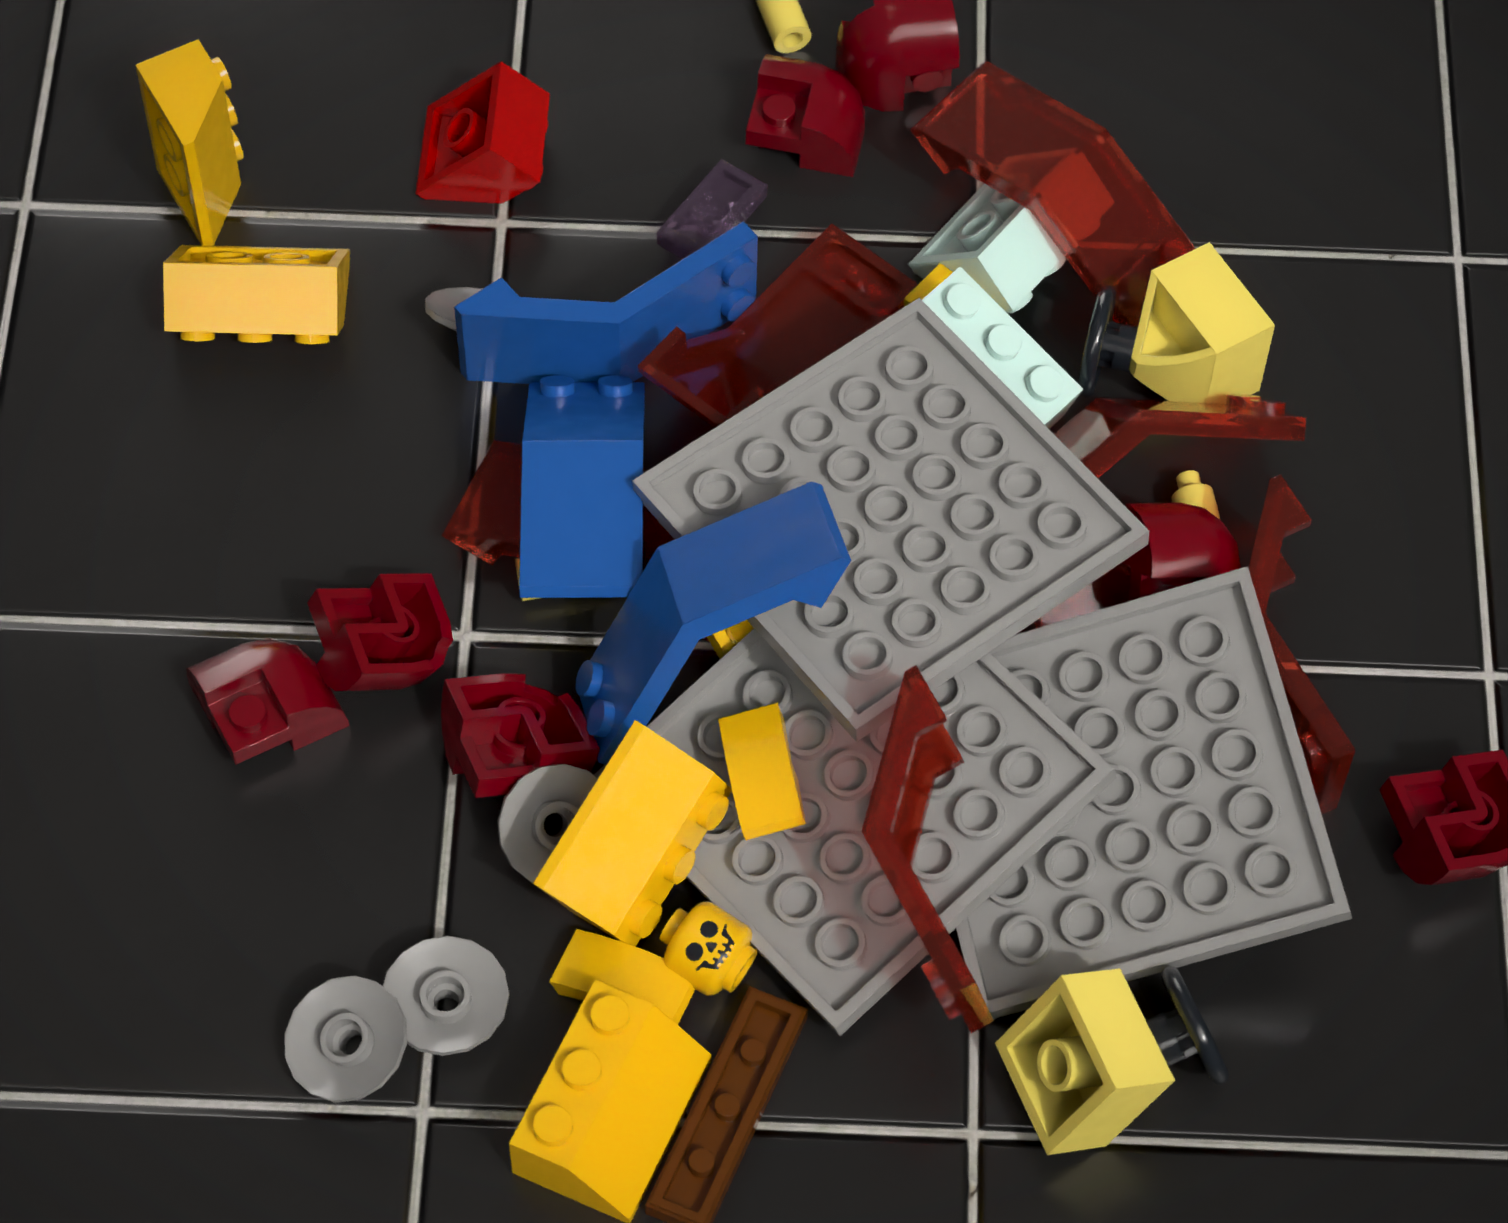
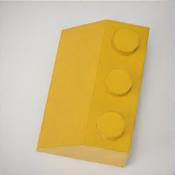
(193, 134)
(255, 292)
(634, 836)
(609, 1103)

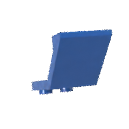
(535, 338)
(577, 488)
(702, 586)

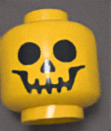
(708, 948)

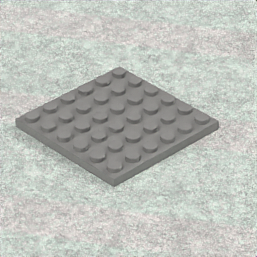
(944, 494)
(1211, 810)
(816, 888)

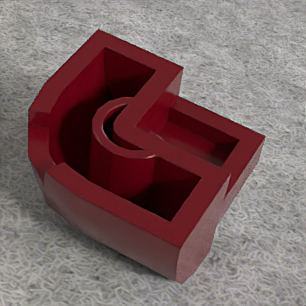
(898, 50)
(808, 113)
(1181, 549)
(381, 633)
(265, 697)
(505, 729)
(1451, 818)

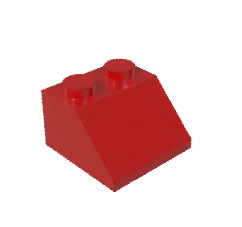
(484, 139)

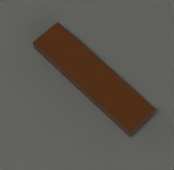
(727, 1110)

